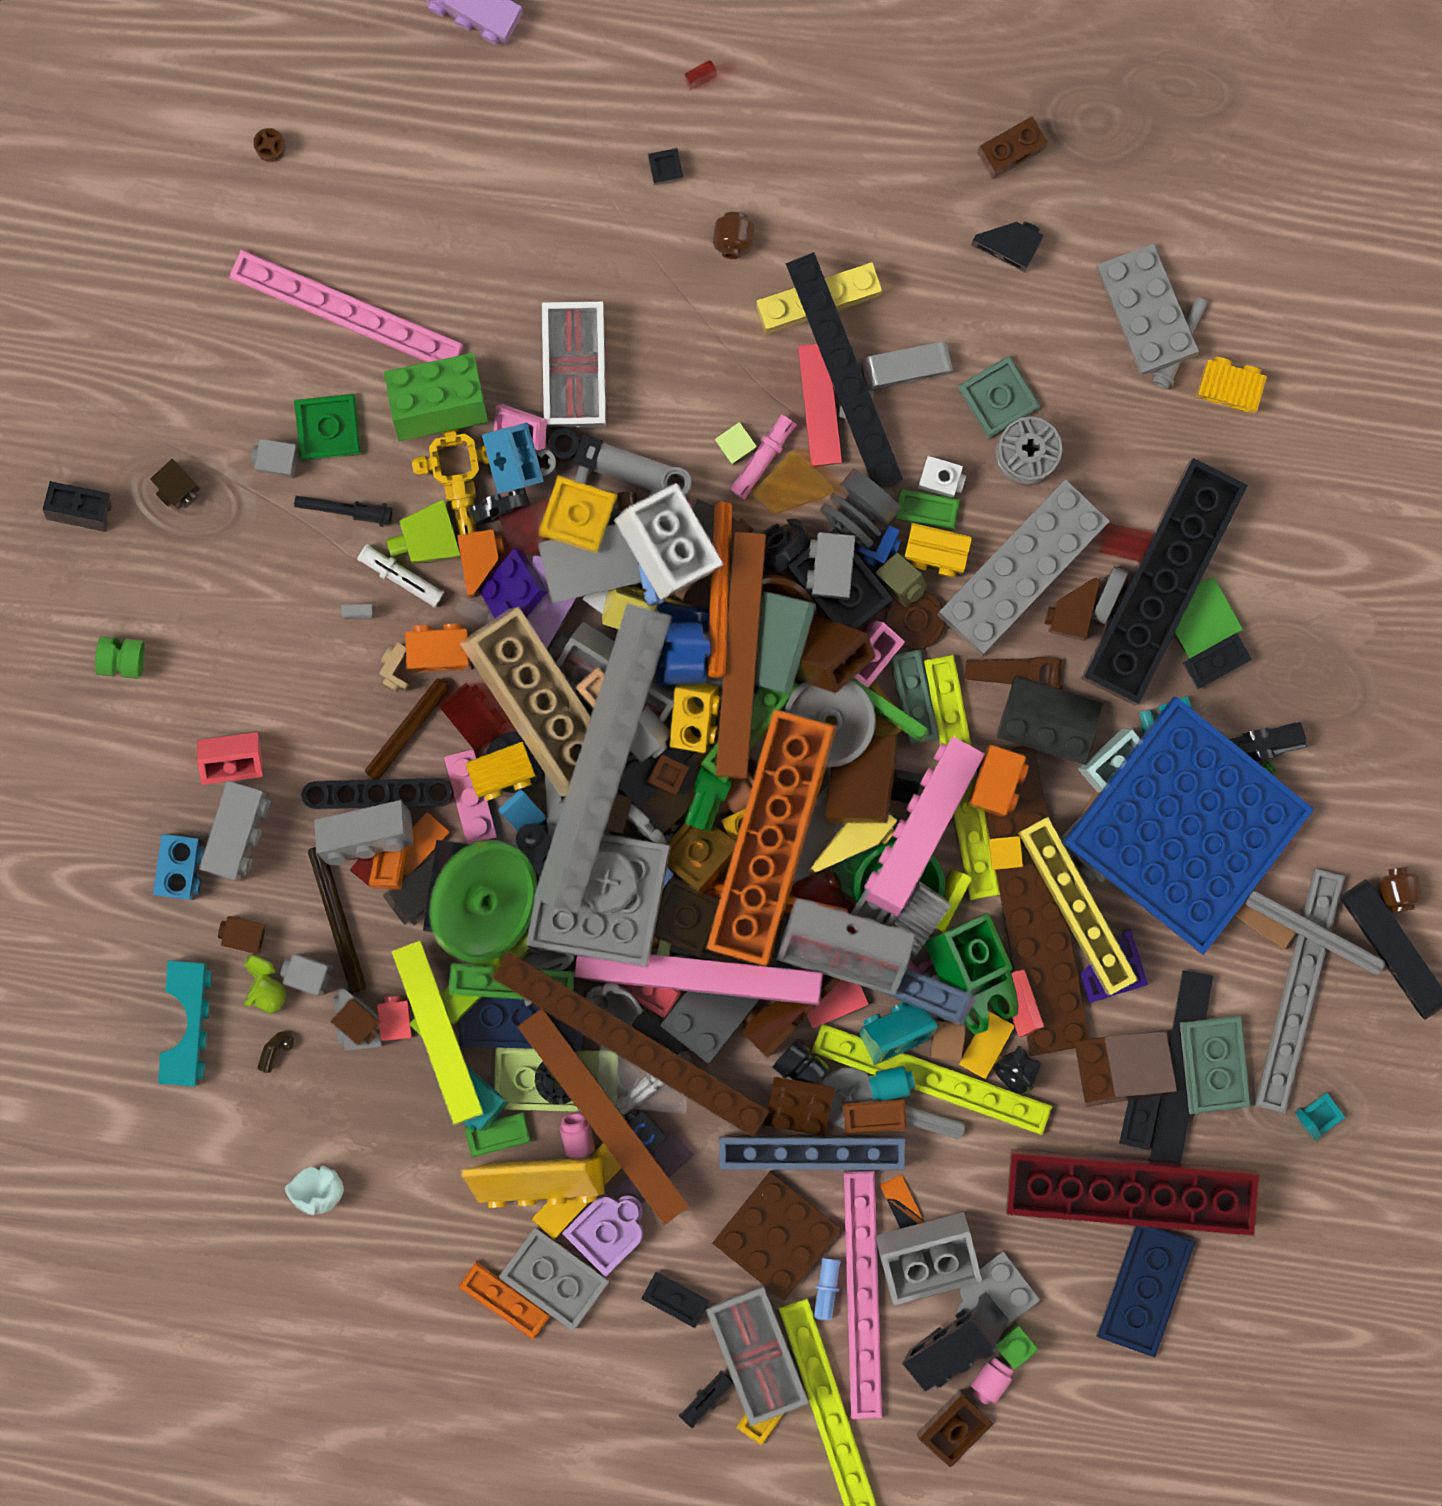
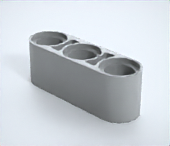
(907, 365)

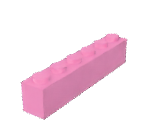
(924, 826)

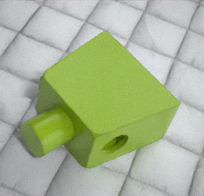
(427, 536)

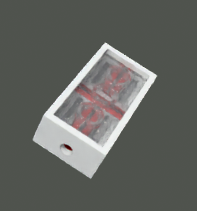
(574, 365)

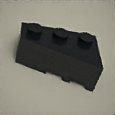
(956, 1345)

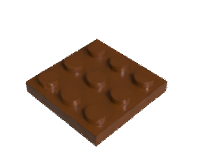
(776, 1236)

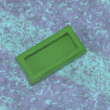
(927, 509)
(502, 1134)

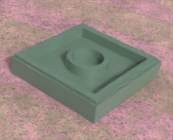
(998, 396)

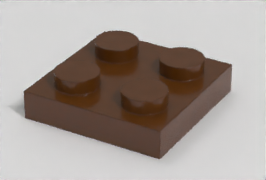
(799, 1106)

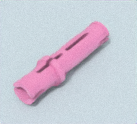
(763, 456)

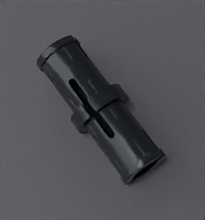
(692, 1414)

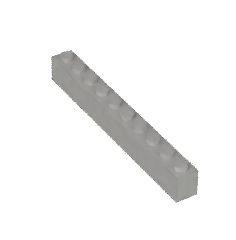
(602, 758)

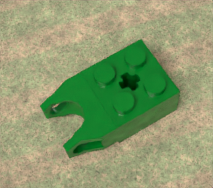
(975, 963)

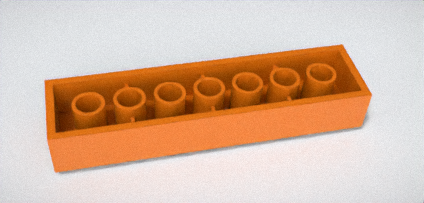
(771, 837)

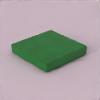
(327, 427)

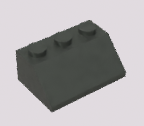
(1049, 720)

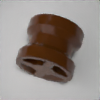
(266, 139)

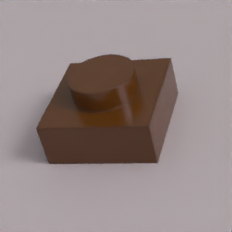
(667, 774)

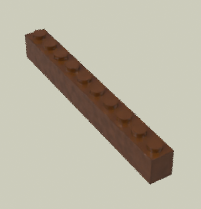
(628, 1043)

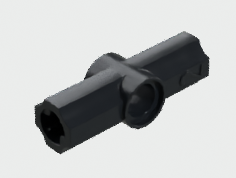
(1267, 742)

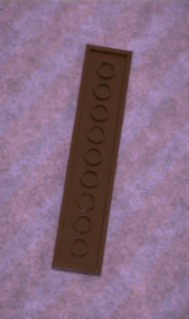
(1036, 926)

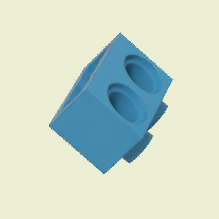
(169, 866)

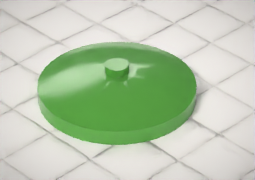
(483, 901)

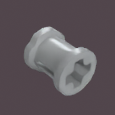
(542, 454)

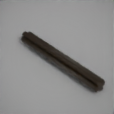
(337, 922)

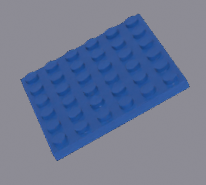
(1188, 825)

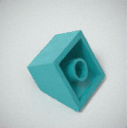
(896, 1032)

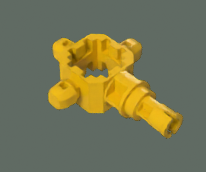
(458, 488)

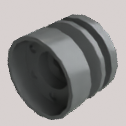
(860, 509)

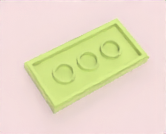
(516, 1078)

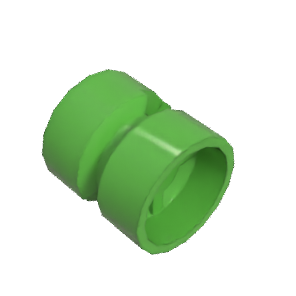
(120, 657)

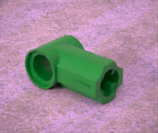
(706, 801)

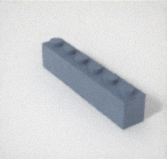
(812, 1152)

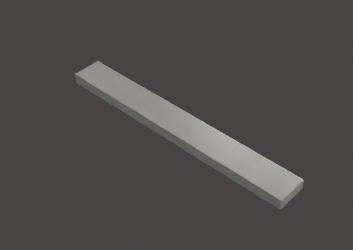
(1298, 995)

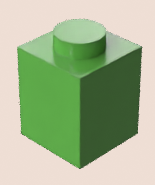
(1016, 1346)

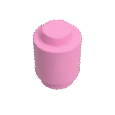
(576, 1136)
(992, 1381)

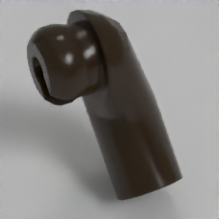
(271, 1048)

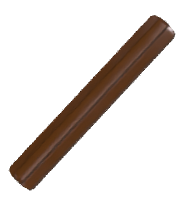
(407, 729)

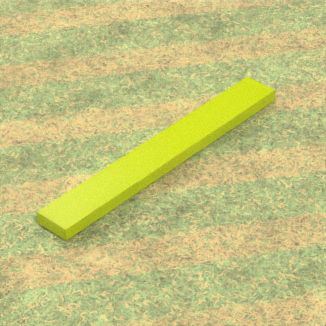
(969, 821)
(938, 1081)
(826, 1404)

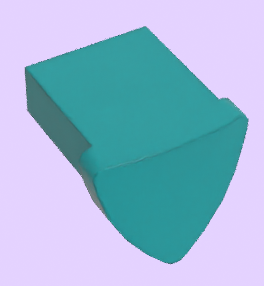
(1319, 1116)

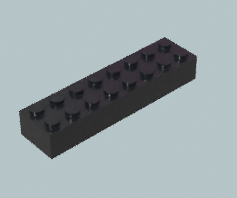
(1164, 582)

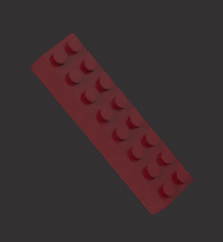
(1132, 1192)

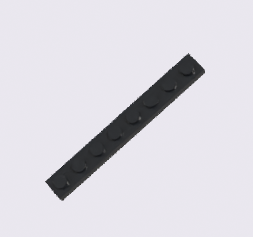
(844, 370)

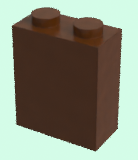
(833, 654)

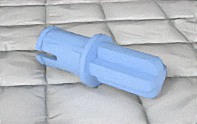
(827, 1288)

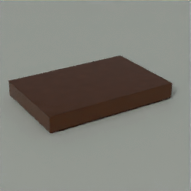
(864, 786)

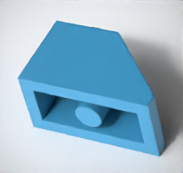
(521, 811)

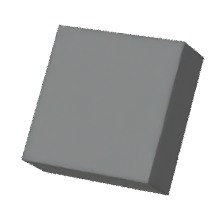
(362, 611)

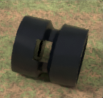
(799, 1064)

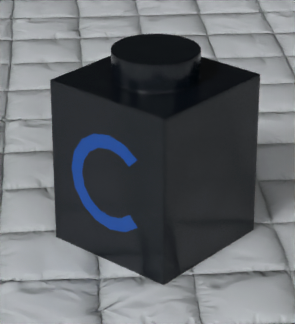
(646, 1129)

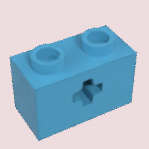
(512, 458)

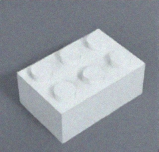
(668, 541)

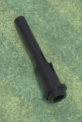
(360, 511)

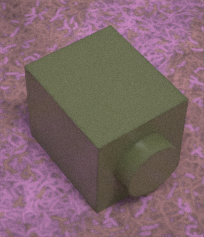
(901, 580)

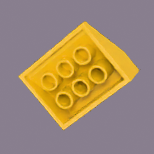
(536, 1180)

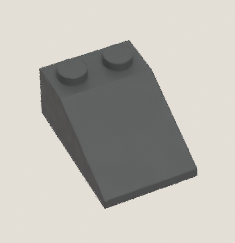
(707, 1021)

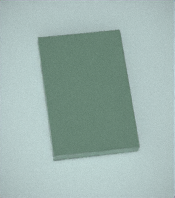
(781, 640)
(1215, 1064)

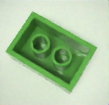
(435, 396)

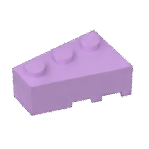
(491, 17)
(548, 617)

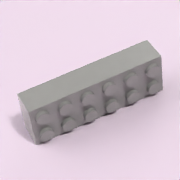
(1023, 567)

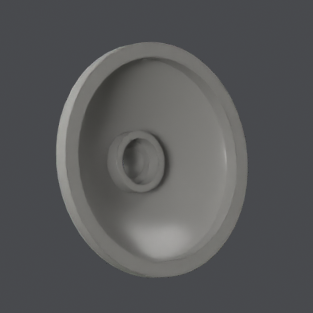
(853, 714)

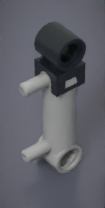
(596, 456)

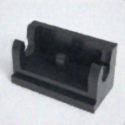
(77, 506)

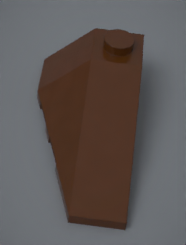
(778, 1020)

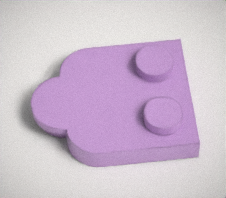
(607, 1230)

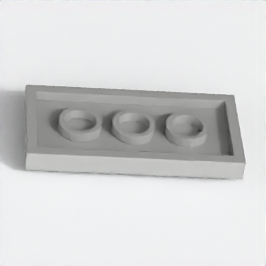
(1147, 309)

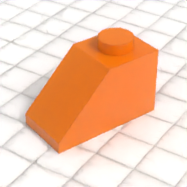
(479, 558)

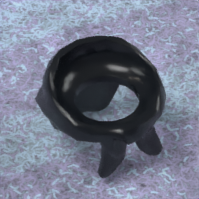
(1017, 1070)

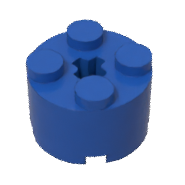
(683, 655)

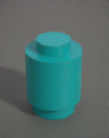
(892, 1083)

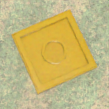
(577, 514)

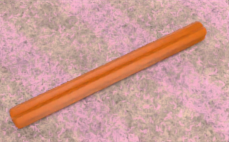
(720, 590)

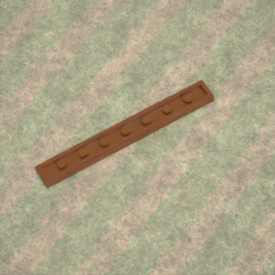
(741, 655)
(603, 1116)

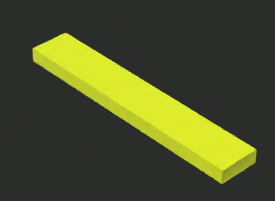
(437, 1032)

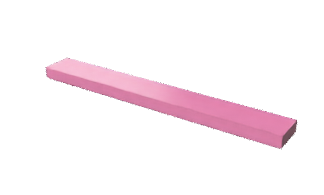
(342, 309)
(708, 977)
(862, 1294)

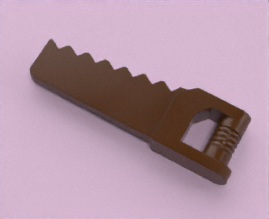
(1004, 671)

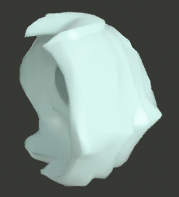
(315, 1190)

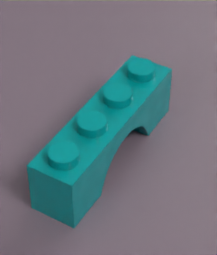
(183, 1062)

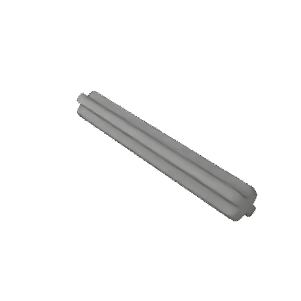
(1315, 932)

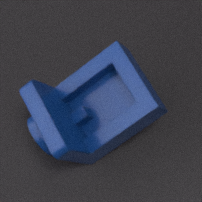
(888, 545)

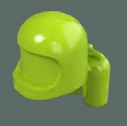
(265, 991)

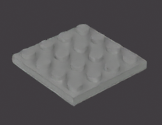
(615, 936)

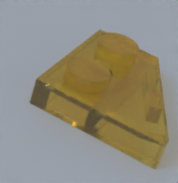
(791, 485)

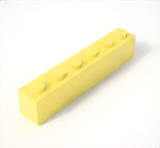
(1077, 906)

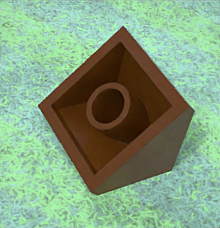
(954, 1429)

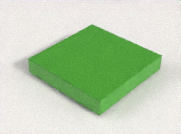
(1206, 620)

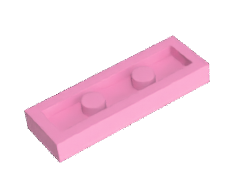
(473, 811)

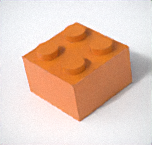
(436, 649)
(997, 781)

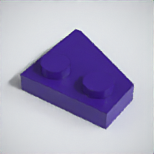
(1129, 949)

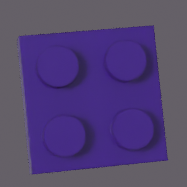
(513, 586)

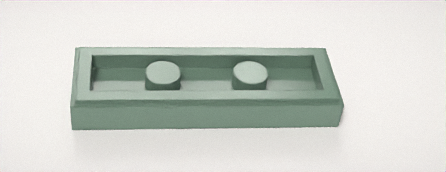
(914, 692)

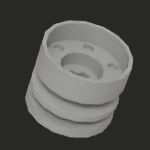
(1015, 463)

